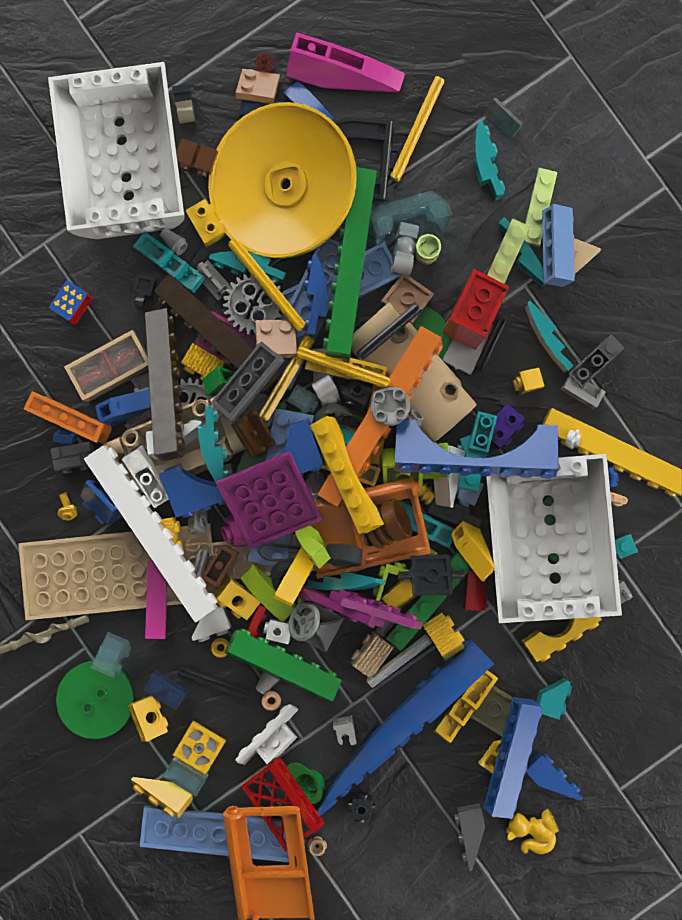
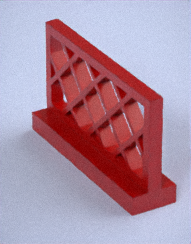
(292, 791)

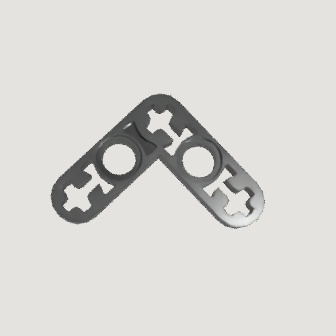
(339, 411)

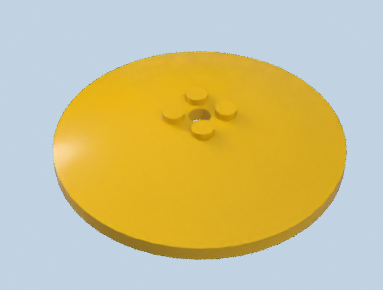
(256, 159)

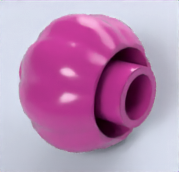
(232, 532)

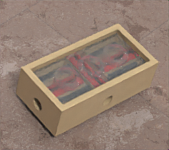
(108, 366)

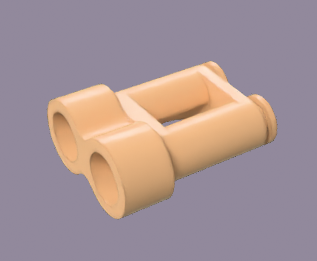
(618, 500)

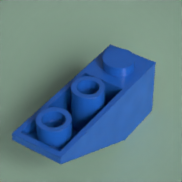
(123, 407)
(546, 776)

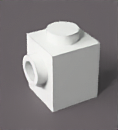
(277, 631)

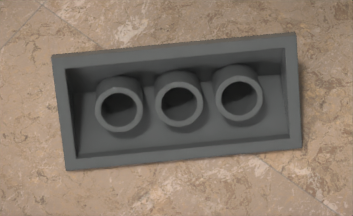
(247, 381)

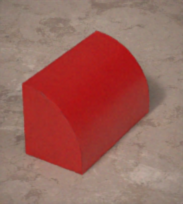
(475, 592)

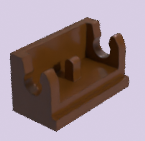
(253, 433)

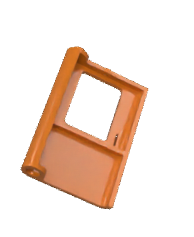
(339, 528)
(273, 889)

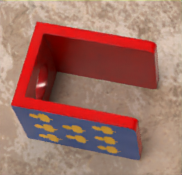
(71, 302)

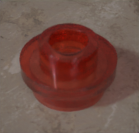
(265, 68)

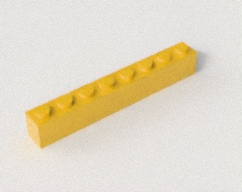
(619, 454)

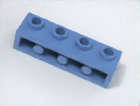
(558, 245)

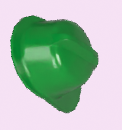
(309, 780)

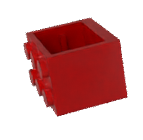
(475, 309)

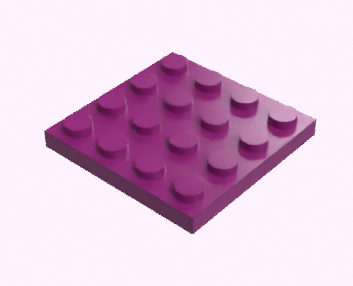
(269, 500)

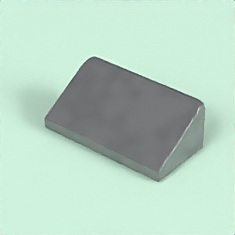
(503, 118)

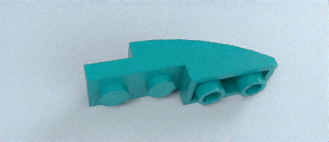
(484, 154)
(231, 261)
(478, 448)
(212, 453)
(435, 529)

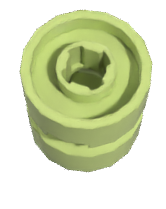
(427, 249)

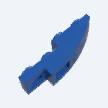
(316, 289)

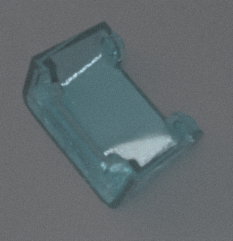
(428, 203)

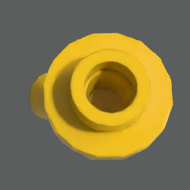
(68, 511)

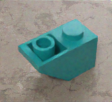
(553, 698)

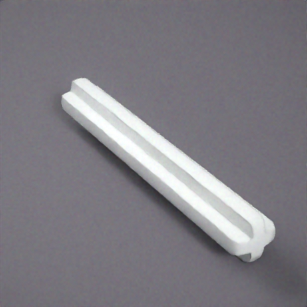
(399, 660)

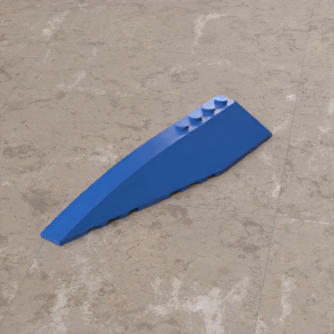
(421, 706)

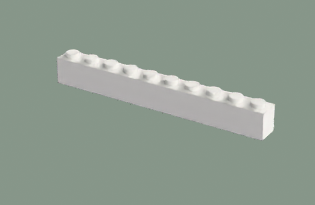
(151, 533)

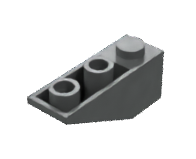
(596, 360)
(472, 829)

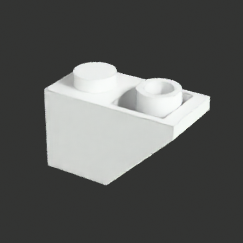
(214, 622)

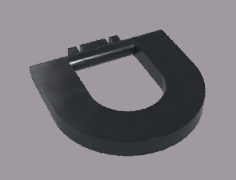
(374, 131)

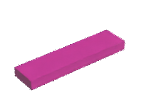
(155, 603)

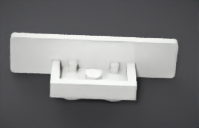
(272, 739)

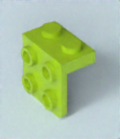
(383, 571)

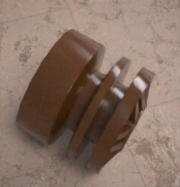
(395, 527)

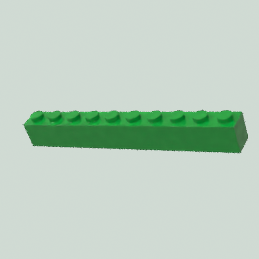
(349, 268)

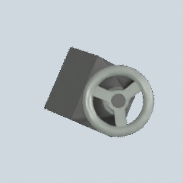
(314, 625)

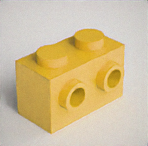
(206, 223)

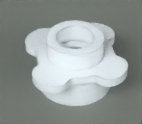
(573, 438)

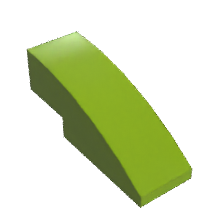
(313, 545)
(263, 590)

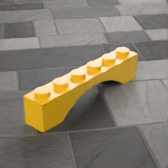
(356, 499)

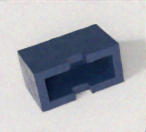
(166, 690)

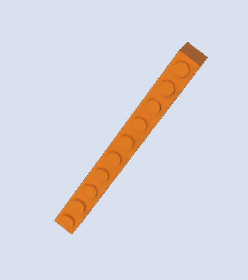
(371, 432)

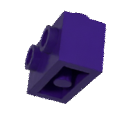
(507, 422)

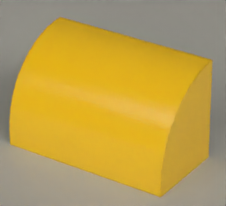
(399, 594)

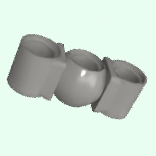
(404, 248)
(326, 391)

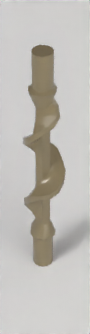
(44, 636)

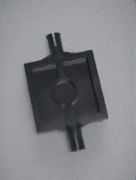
(431, 575)

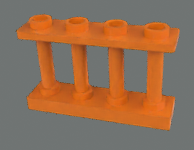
(68, 418)

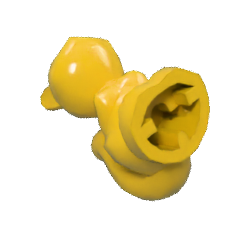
(541, 829)

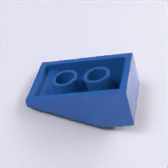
(99, 501)

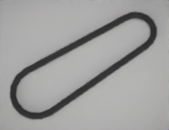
(276, 545)

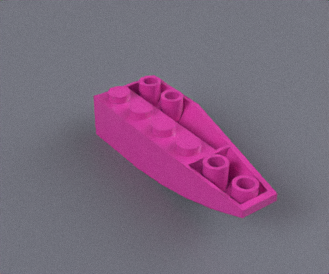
(338, 67)

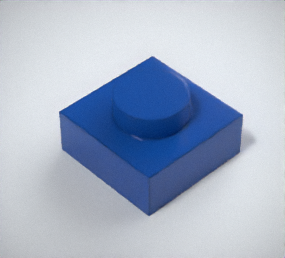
(64, 437)

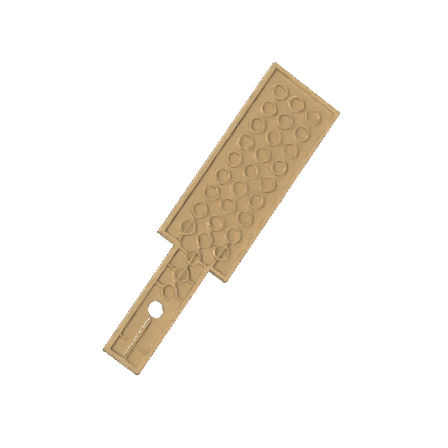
(107, 572)

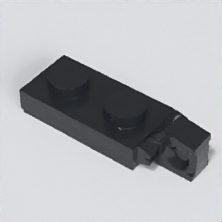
(454, 515)

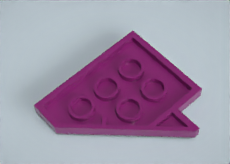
(360, 602)
(328, 604)

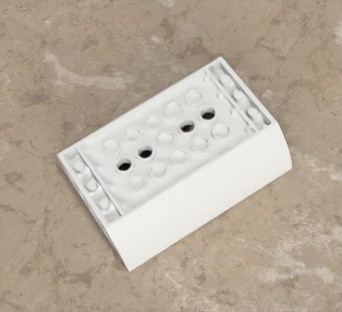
(94, 163)
(579, 537)

